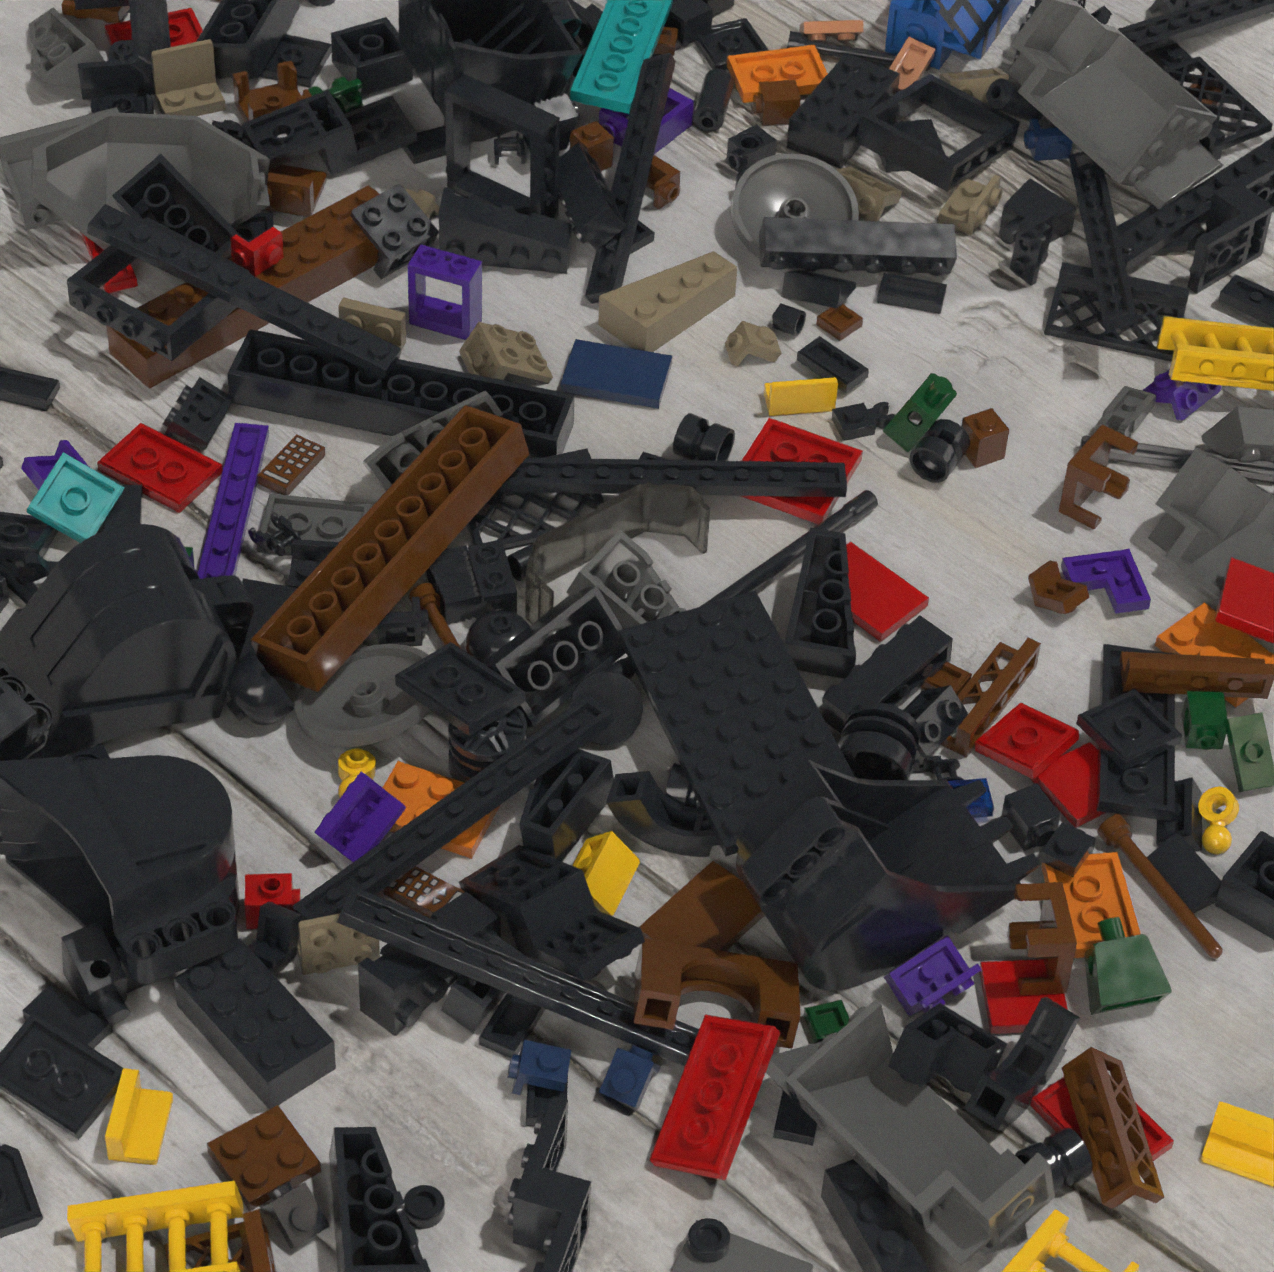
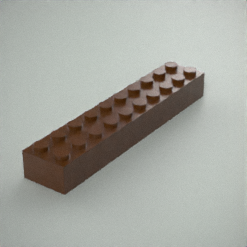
(317, 258)
(390, 548)

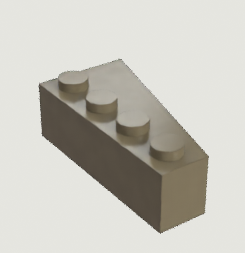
(668, 302)

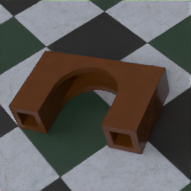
(761, 984)

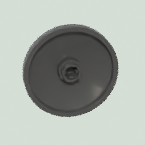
(789, 188)
(361, 699)

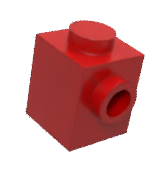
(266, 888)

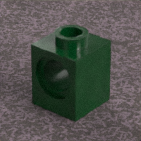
(1204, 720)

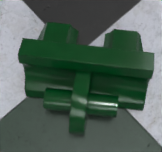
(345, 92)

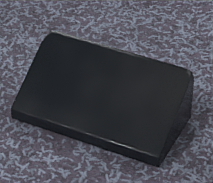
(816, 288)
(1186, 818)
(1186, 873)

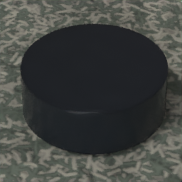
(424, 1206)
(708, 1240)

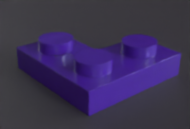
(1114, 572)

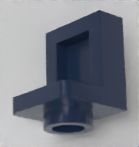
(1046, 142)
(539, 1066)
(629, 1076)

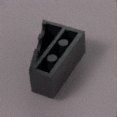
(565, 803)

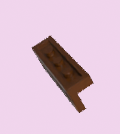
(1200, 673)
(998, 695)
(1111, 1129)

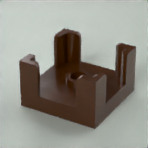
(268, 98)
(1089, 472)
(1048, 938)

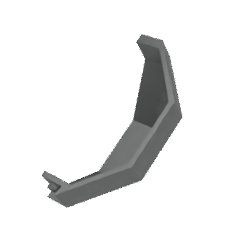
(94, 160)

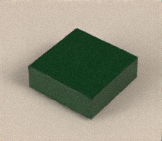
(826, 1019)

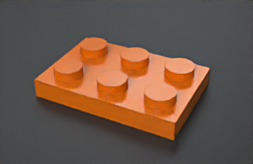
(793, 63)
(1203, 636)
(420, 791)
(1094, 895)

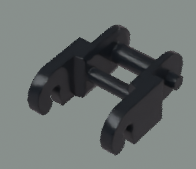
(520, 147)
(269, 542)
(937, 766)

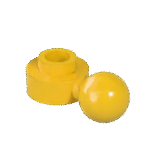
(351, 764)
(1217, 838)

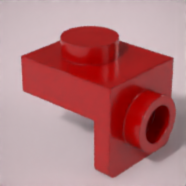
(259, 253)

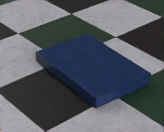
(616, 373)

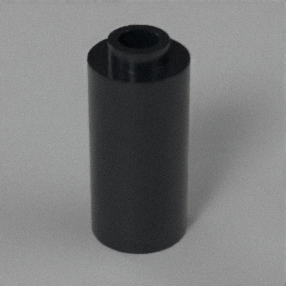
(1005, 97)
(713, 100)

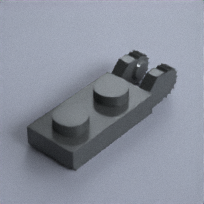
(1127, 410)

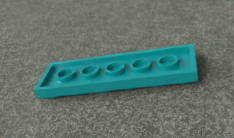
(616, 53)

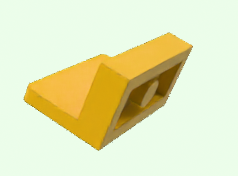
(801, 396)
(607, 869)
(137, 1121)
(1241, 1143)

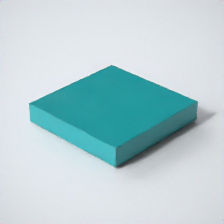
(75, 499)

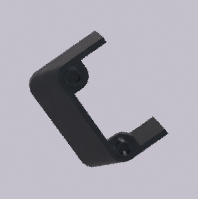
(128, 59)

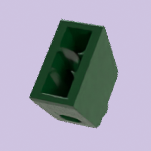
(929, 402)
(1123, 970)

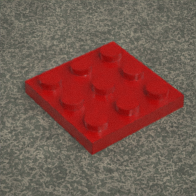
(791, 444)

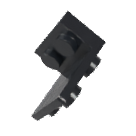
(395, 228)

